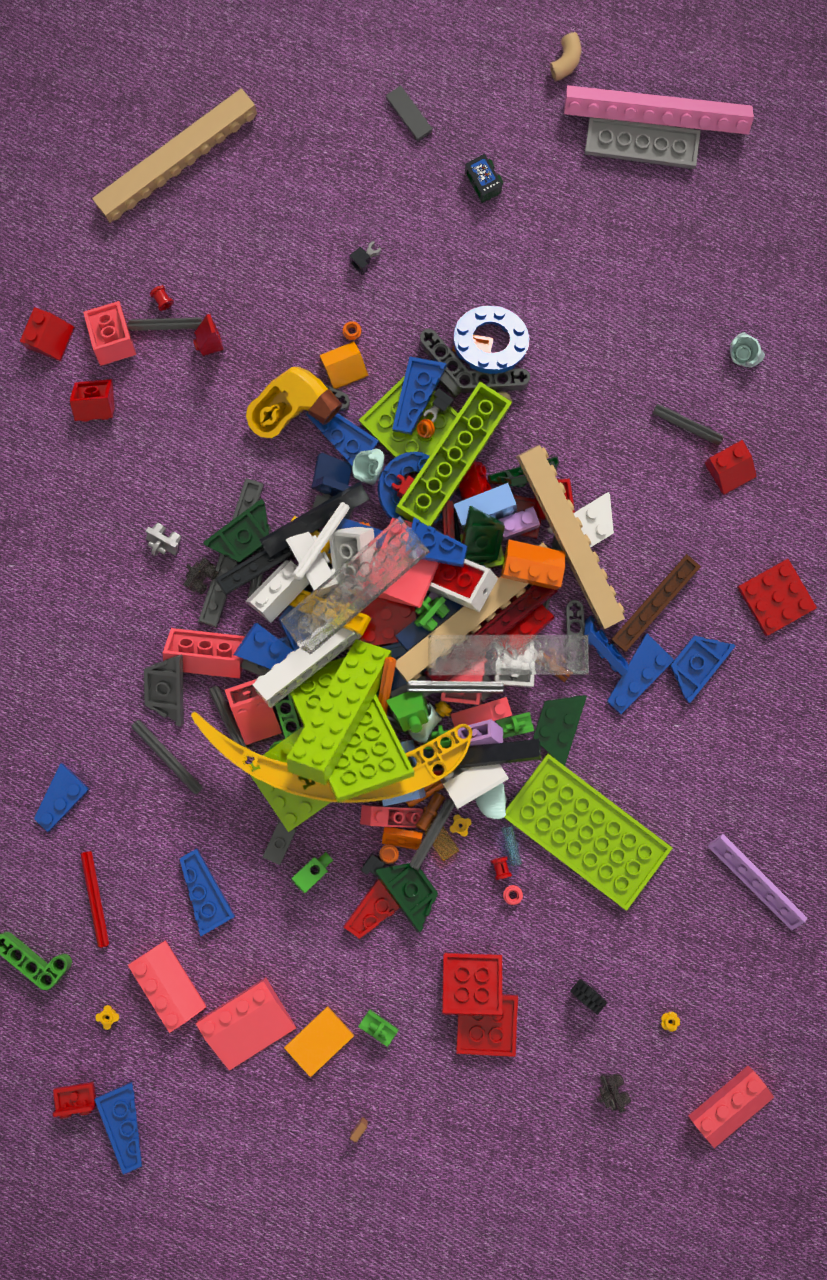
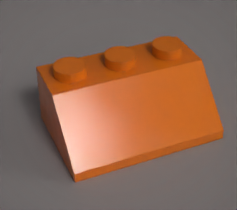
(533, 564)

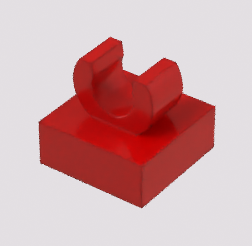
(405, 484)

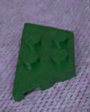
(515, 476)
(242, 535)
(482, 537)
(558, 725)
(410, 891)

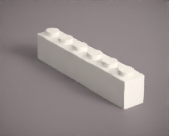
(300, 666)

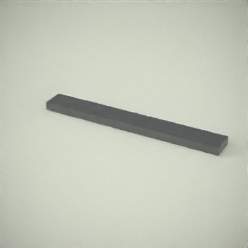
(215, 597)

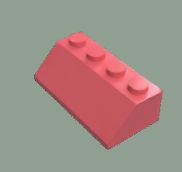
(205, 652)
(167, 986)
(731, 1106)

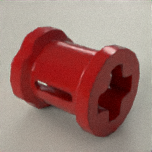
(161, 298)
(501, 868)

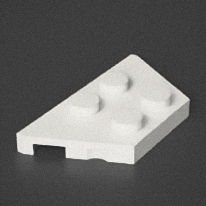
(596, 519)

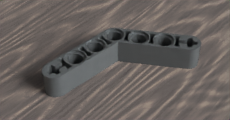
(471, 376)

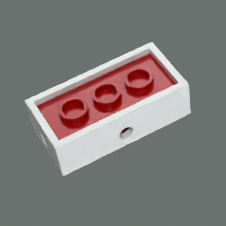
(465, 584)

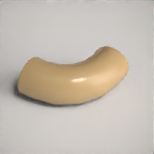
(570, 58)

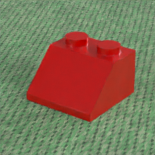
(47, 334)
(92, 400)
(731, 467)

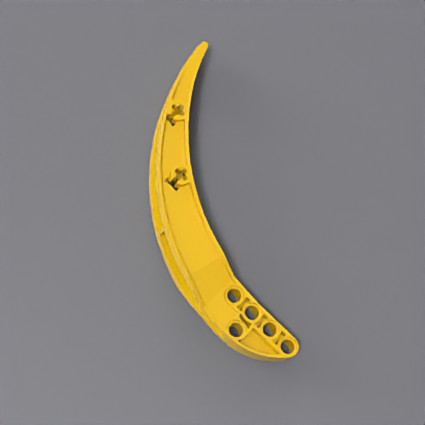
(277, 775)

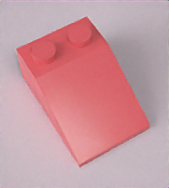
(109, 333)

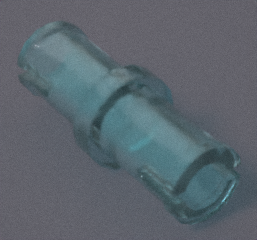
(511, 845)

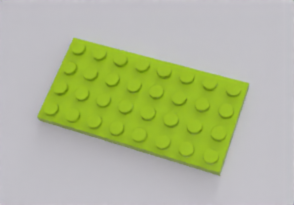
(374, 752)
(587, 831)

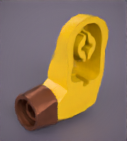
(287, 398)

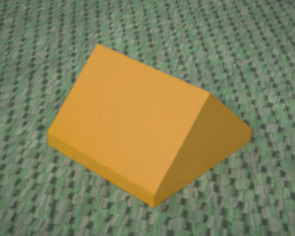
(344, 365)

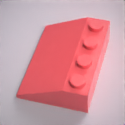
(414, 584)
(246, 1024)

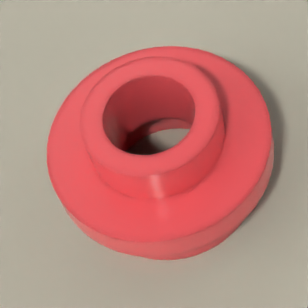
(513, 901)

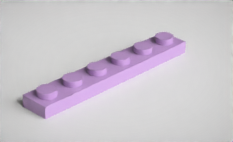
(757, 882)

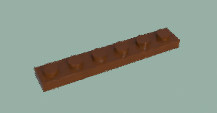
(655, 603)

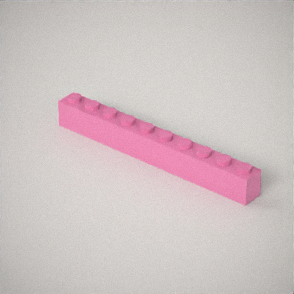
(658, 110)

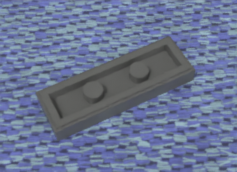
(409, 113)

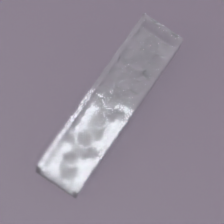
(355, 585)
(508, 655)

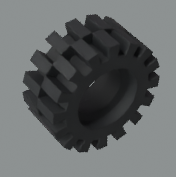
(588, 996)

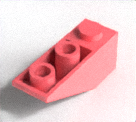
(390, 816)

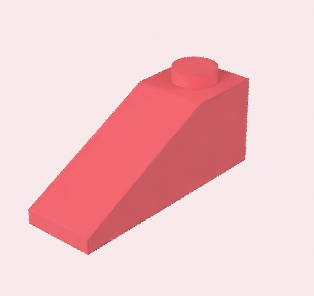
(492, 710)

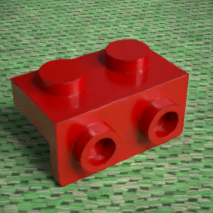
(474, 481)
(74, 1100)

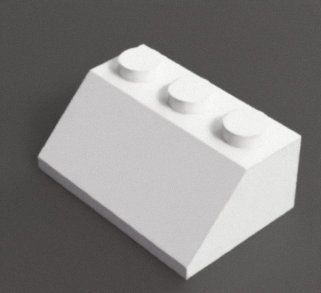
(347, 543)
(319, 570)
(277, 591)
(471, 782)

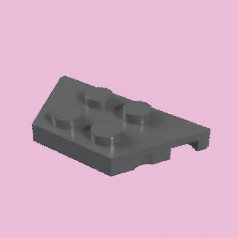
(165, 688)

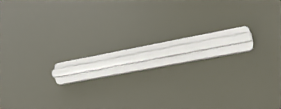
(320, 541)

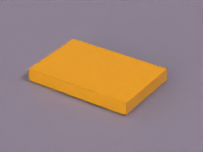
(319, 1041)

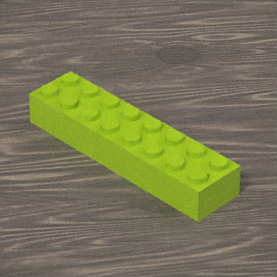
(454, 455)
(338, 713)

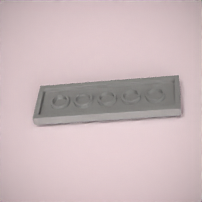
(642, 142)

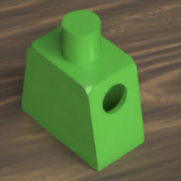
(409, 710)
(305, 879)

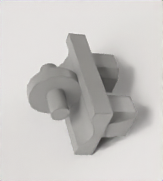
(160, 542)

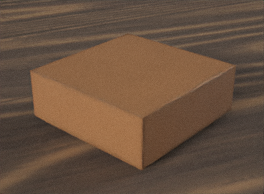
(358, 1129)

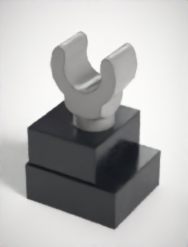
(360, 258)
(441, 403)
(372, 864)

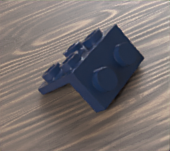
(331, 475)

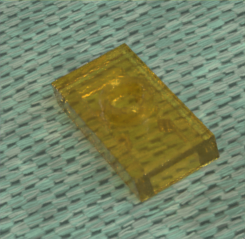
(444, 844)

